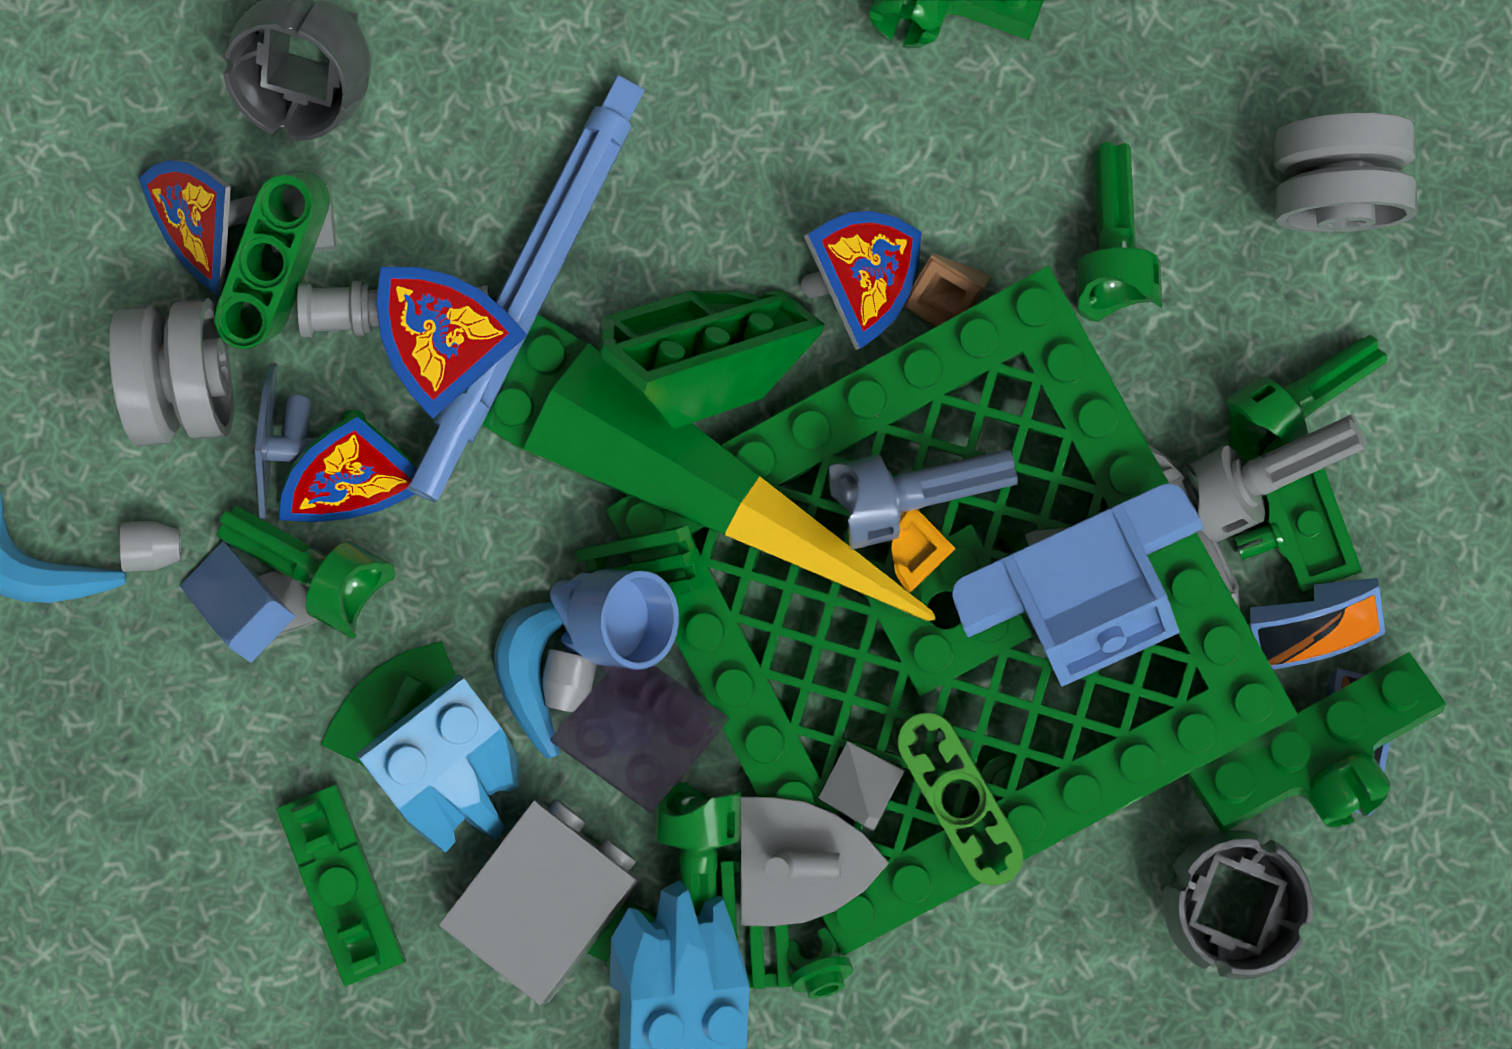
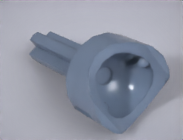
(878, 498)

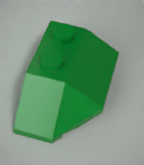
(706, 350)

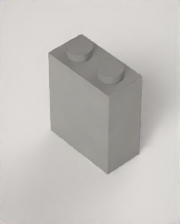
(542, 900)

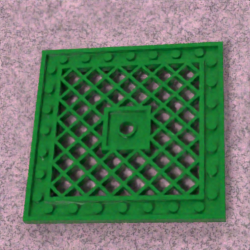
(1241, 690)

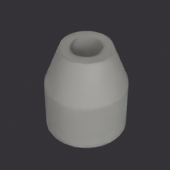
(148, 546)
(567, 680)

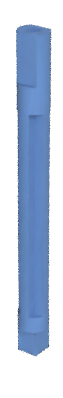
(533, 276)

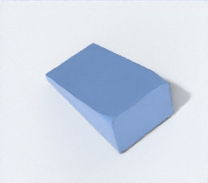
(236, 602)

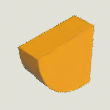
(917, 549)

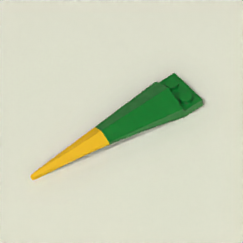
(581, 417)

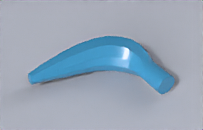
(48, 582)
(519, 671)

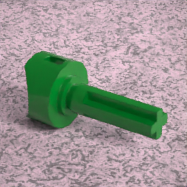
(1118, 271)
(1268, 413)
(336, 582)
(698, 827)

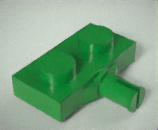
(1306, 532)

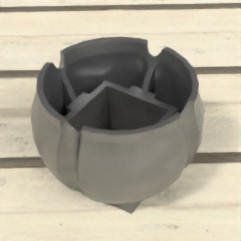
(290, 90)
(1276, 924)

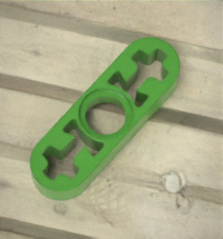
(922, 764)

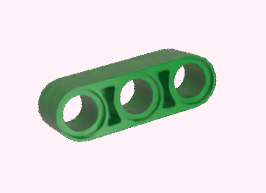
(249, 277)

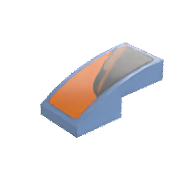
(1334, 623)

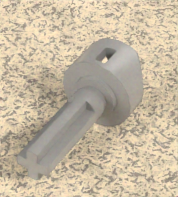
(1233, 489)

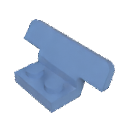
(1087, 585)

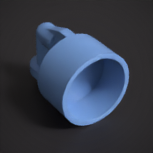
(617, 617)

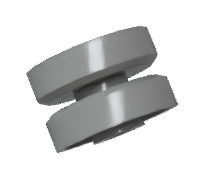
(1345, 172)
(170, 373)

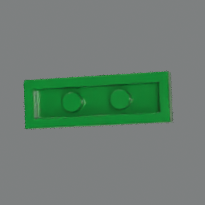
(341, 885)

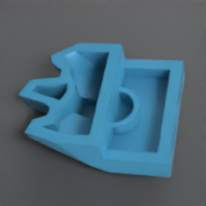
(445, 765)
(680, 977)

